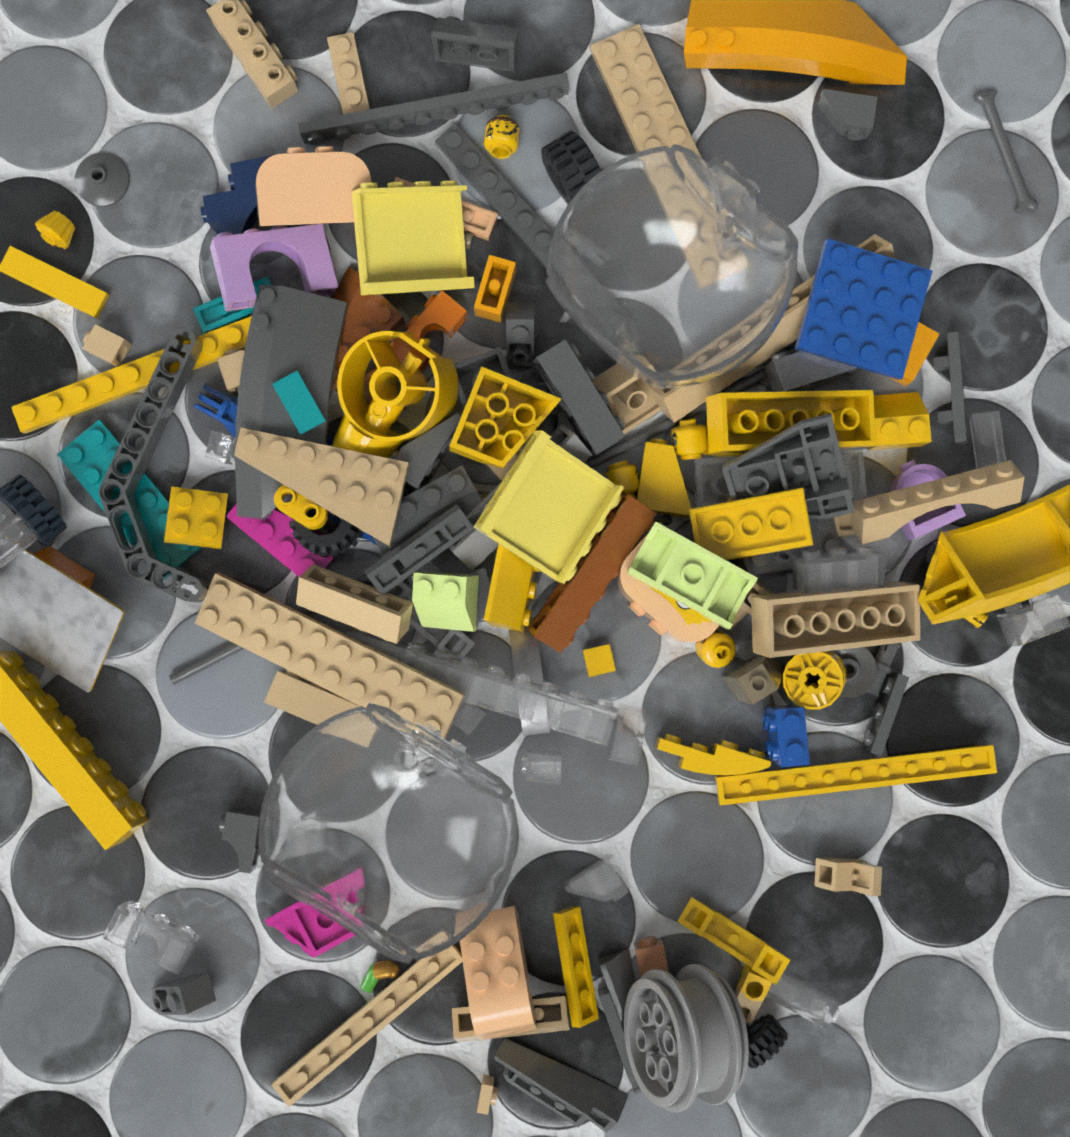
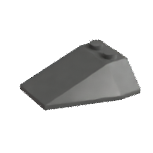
(795, 459)

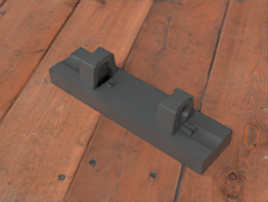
(953, 363)
(418, 549)

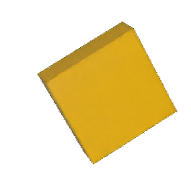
(599, 660)

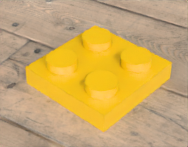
(196, 517)

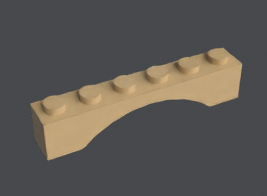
(886, 513)

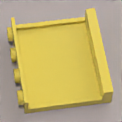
(410, 238)
(549, 508)

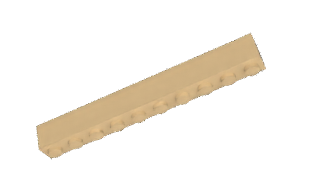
(680, 401)

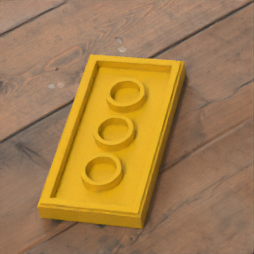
(753, 525)

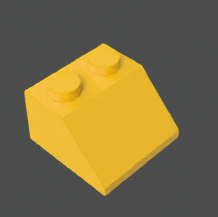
(900, 421)

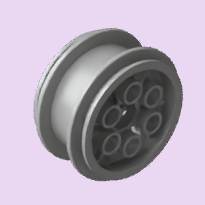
(685, 1037)

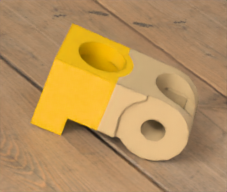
(751, 992)

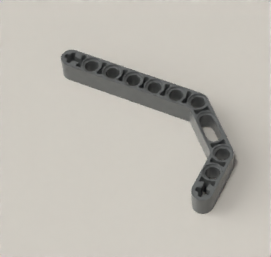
(140, 459)

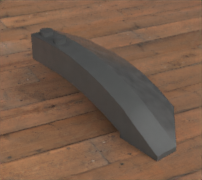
(285, 335)

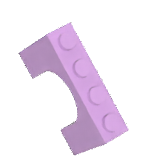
(303, 244)

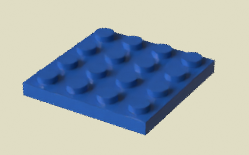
(863, 309)

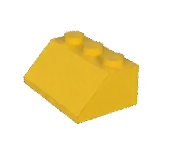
(510, 592)

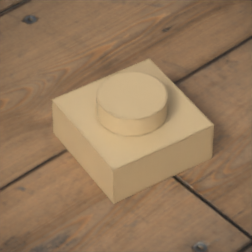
(487, 1095)

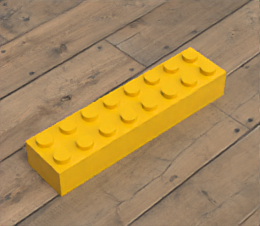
(65, 756)

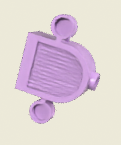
(916, 474)

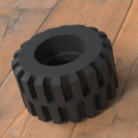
(569, 164)
(329, 544)

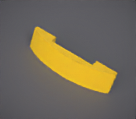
(734, 940)

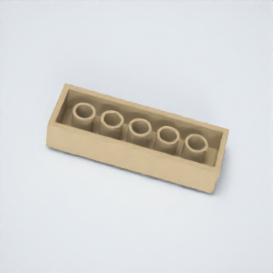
(834, 620)

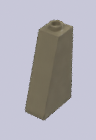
(754, 679)

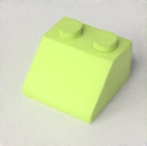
(446, 600)

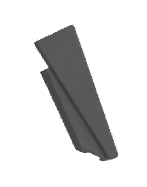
(619, 978)
(561, 1087)

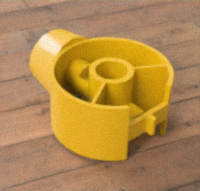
(368, 427)

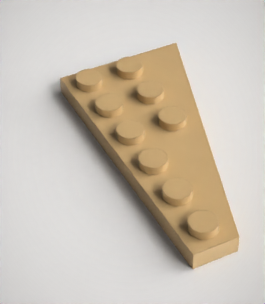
(344, 482)

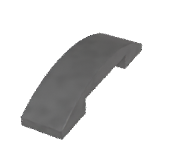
(445, 639)
(527, 662)

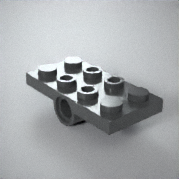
(824, 538)

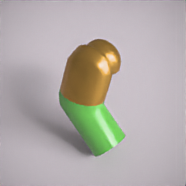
(377, 971)

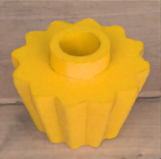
(56, 229)

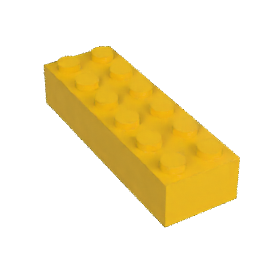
(750, 418)

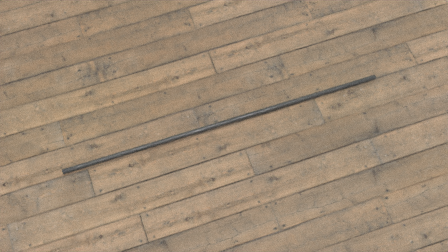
(592, 462)

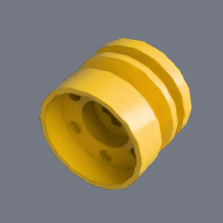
(831, 682)

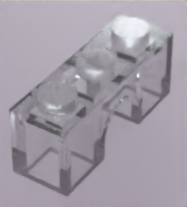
(174, 942)

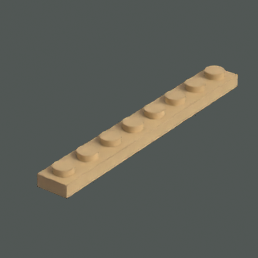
(365, 1024)

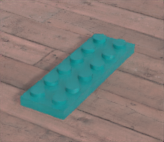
(89, 460)

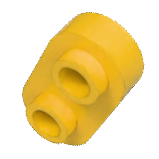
(298, 508)

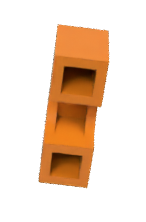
(440, 314)

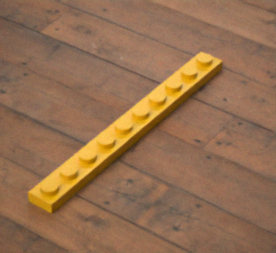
(121, 380)
(856, 774)

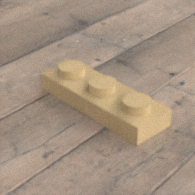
(348, 73)

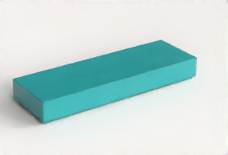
(213, 314)

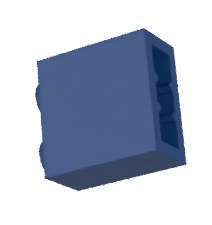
(786, 735)

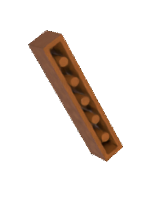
(571, 602)

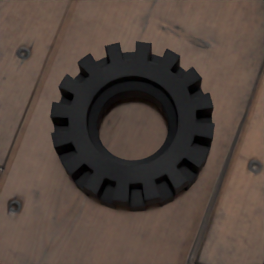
(764, 1040)

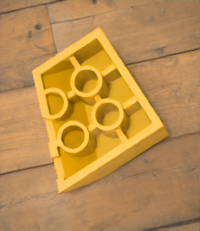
(499, 418)

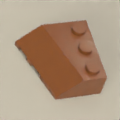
(364, 314)

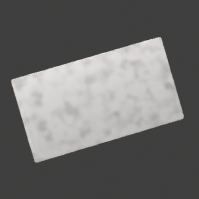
(56, 619)

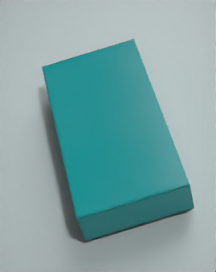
(298, 402)

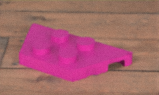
(310, 927)

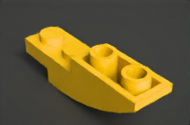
(722, 760)

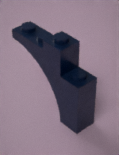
(235, 209)

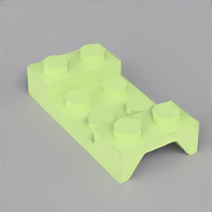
(691, 575)

